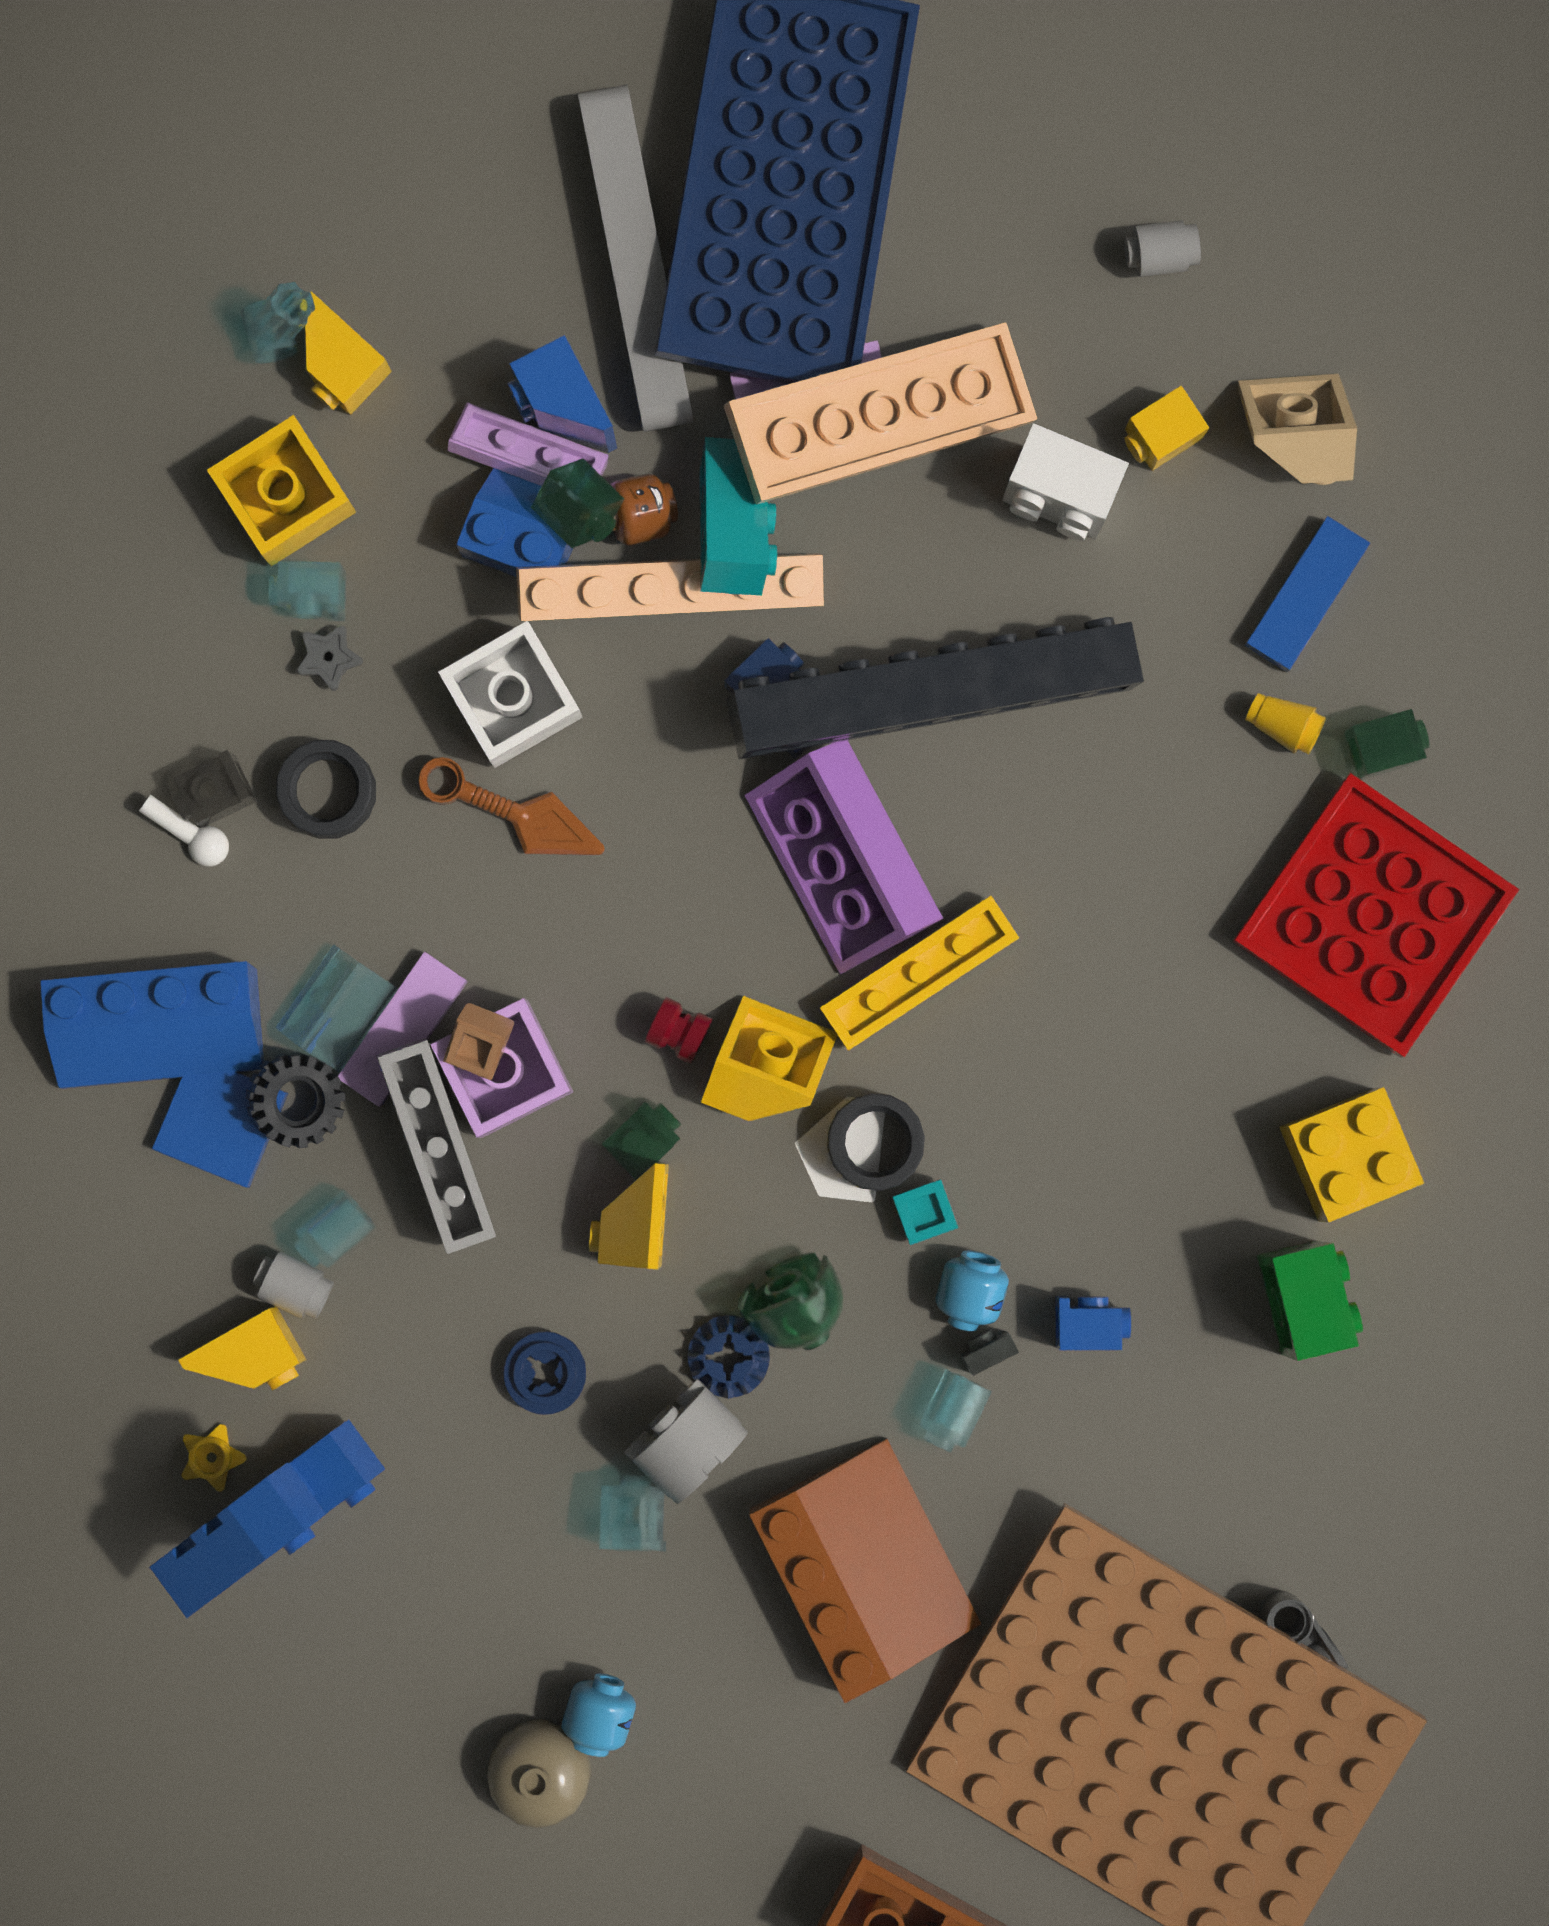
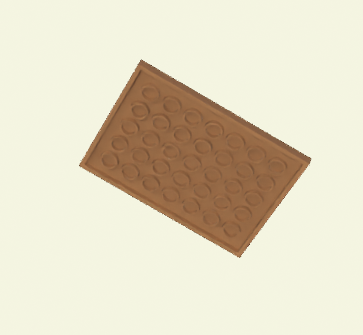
(1163, 1737)

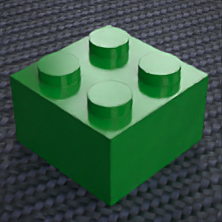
(1310, 1300)

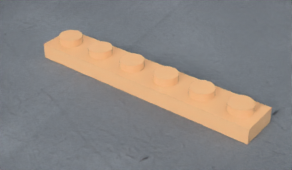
(657, 589)

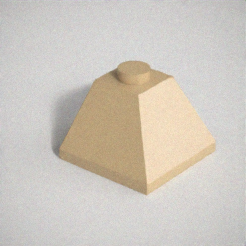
(1303, 425)

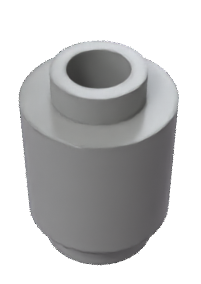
(1163, 248)
(292, 1285)

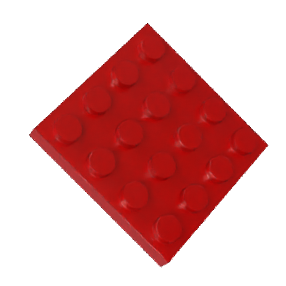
(1376, 915)

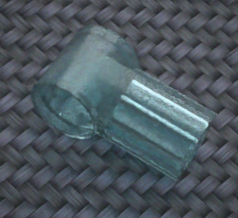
(276, 322)

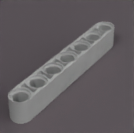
(633, 253)

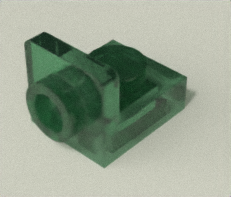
(644, 1139)

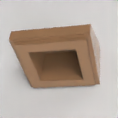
(478, 1041)

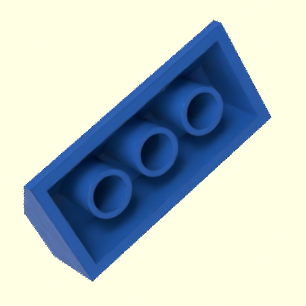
(153, 1024)

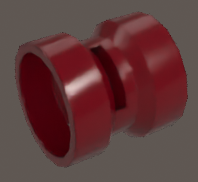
(678, 1030)

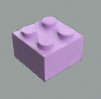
(523, 1081)

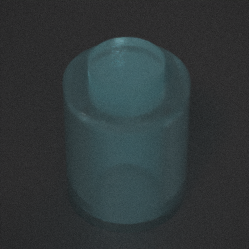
(333, 1230)
(953, 1411)

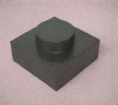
(988, 1350)

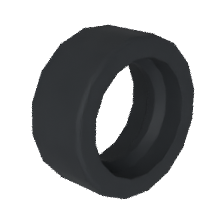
(287, 789)
(914, 1141)

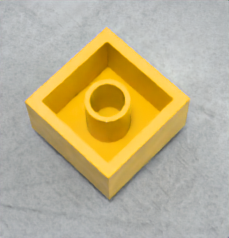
(281, 491)
(1351, 1155)

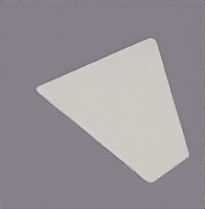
(862, 1146)

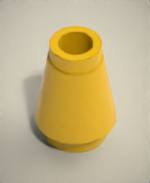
(1287, 722)

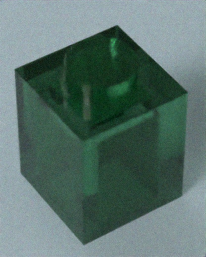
(578, 503)
(1387, 744)

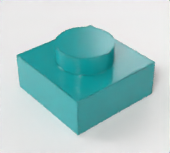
(925, 1212)

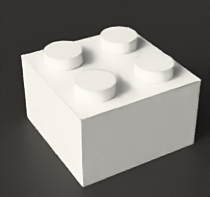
(1064, 483)
(510, 694)

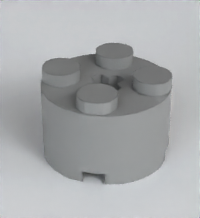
(687, 1442)

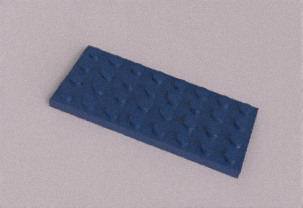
(787, 186)

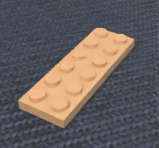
(880, 413)

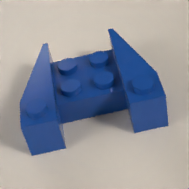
(268, 1518)

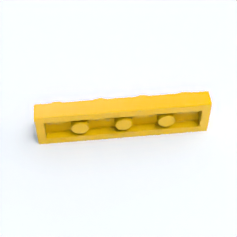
(919, 973)

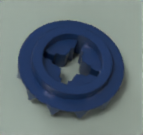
(711, 1339)
(547, 1397)

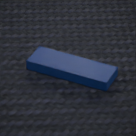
(1307, 594)

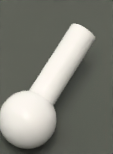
(206, 844)

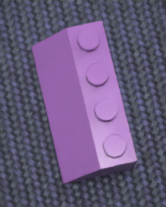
(843, 855)

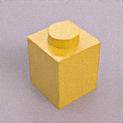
(1165, 429)

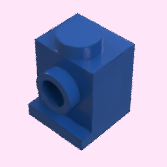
(1090, 1324)

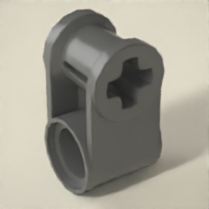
(1305, 1629)

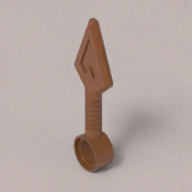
(541, 823)

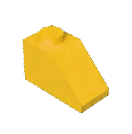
(340, 360)
(250, 1353)

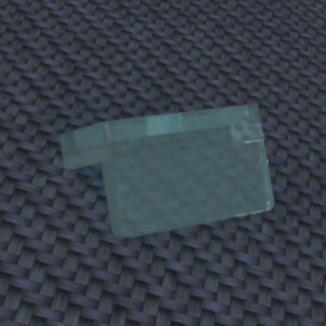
(336, 1008)

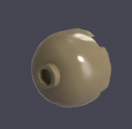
(538, 1774)

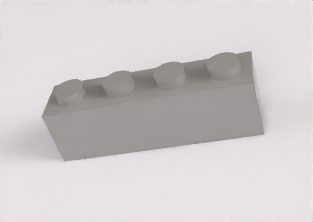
(436, 1145)

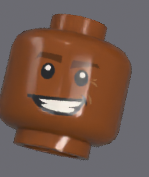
(646, 509)

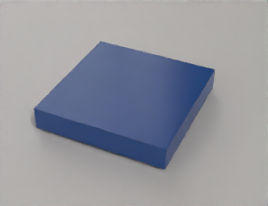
(212, 1126)

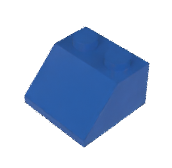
(559, 396)
(506, 530)

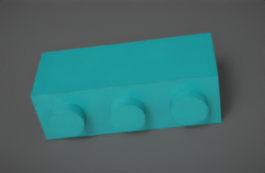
(732, 527)

